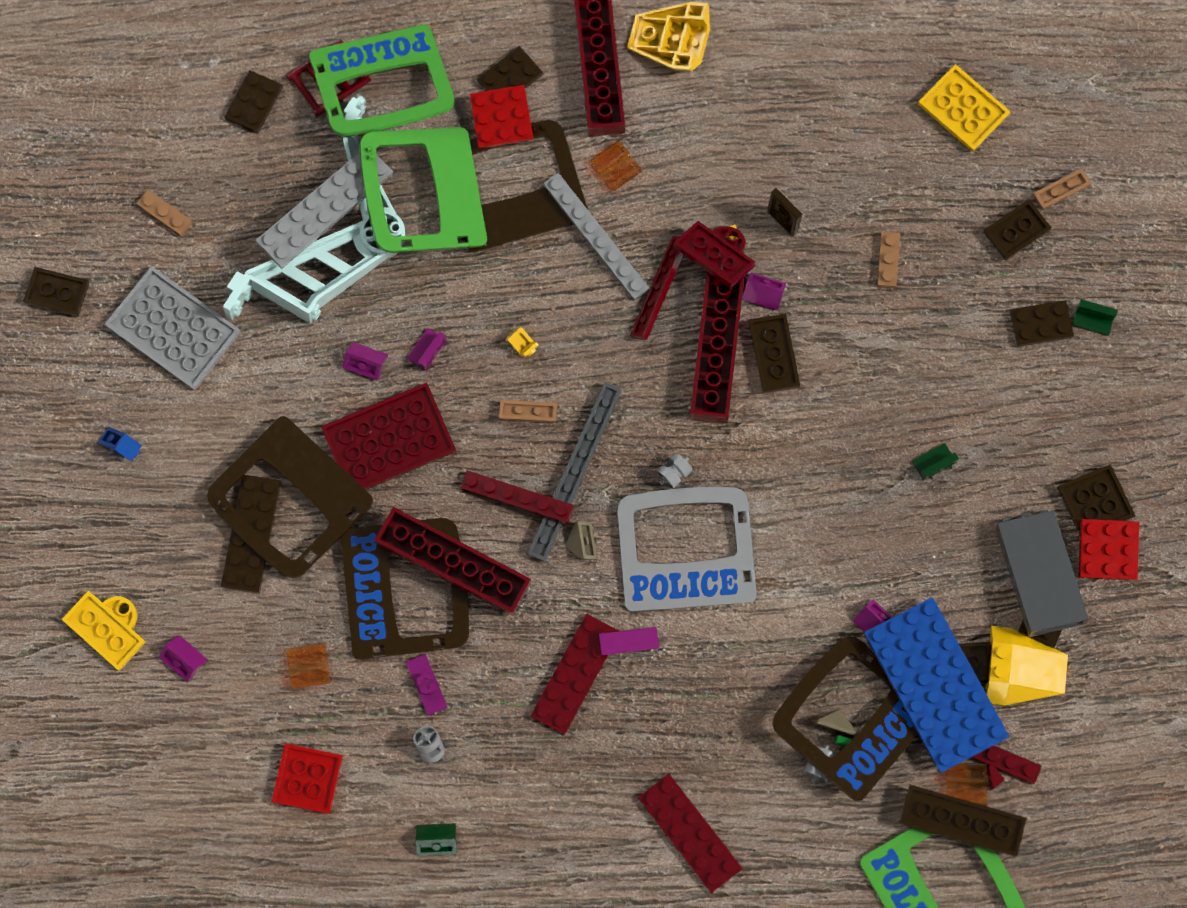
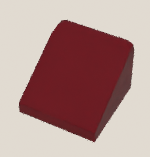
(994, 777)

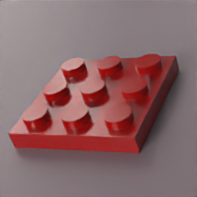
(501, 116)
(1108, 549)
(307, 778)

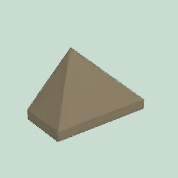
(582, 541)
(838, 723)

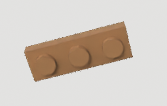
(1061, 189)
(164, 213)
(888, 260)
(528, 411)

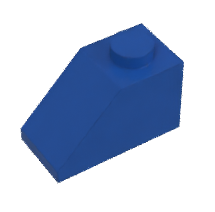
(120, 443)

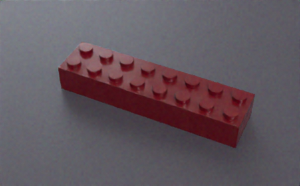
(599, 67)
(716, 351)
(453, 561)

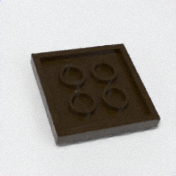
(1096, 497)

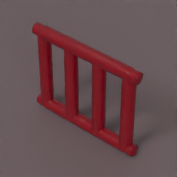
(318, 110)

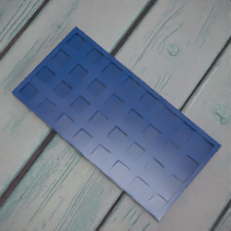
(936, 685)

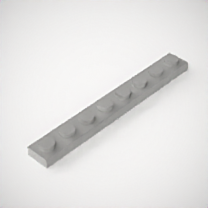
(596, 236)

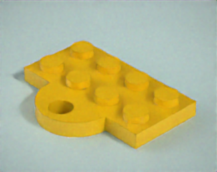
(106, 627)

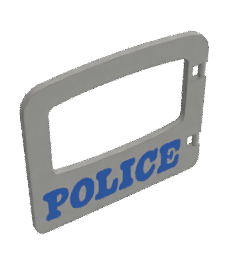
(690, 583)

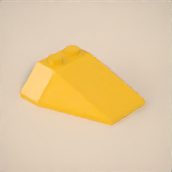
(672, 35)
(1023, 668)

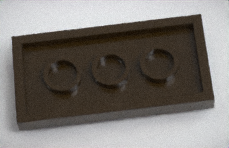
(774, 353)

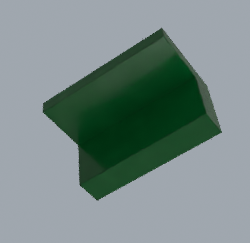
(1094, 317)
(935, 461)
(436, 839)

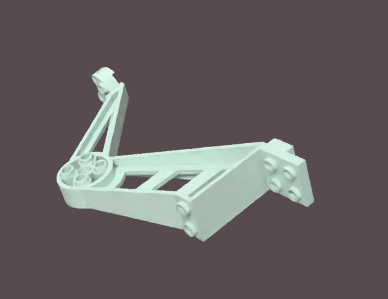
(256, 278)

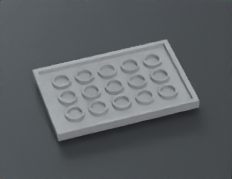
(172, 328)

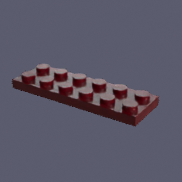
(573, 676)
(690, 833)

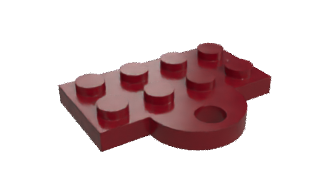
(716, 252)

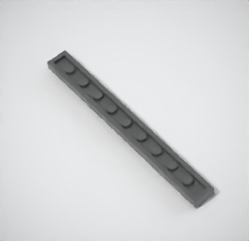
(576, 467)

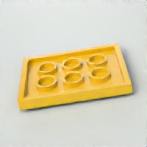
(964, 108)

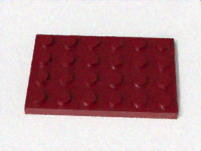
(390, 437)

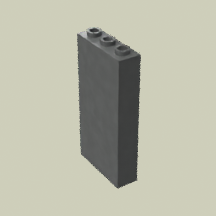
(1041, 573)

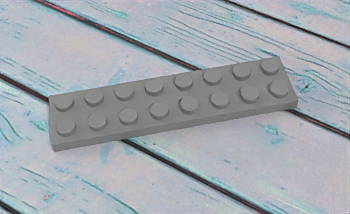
(318, 212)

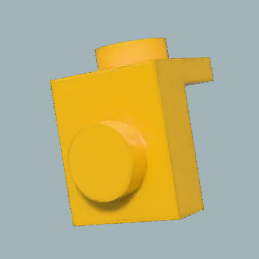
(522, 342)

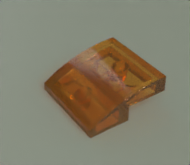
(615, 166)
(308, 665)
(967, 782)

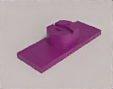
(628, 641)
(426, 685)

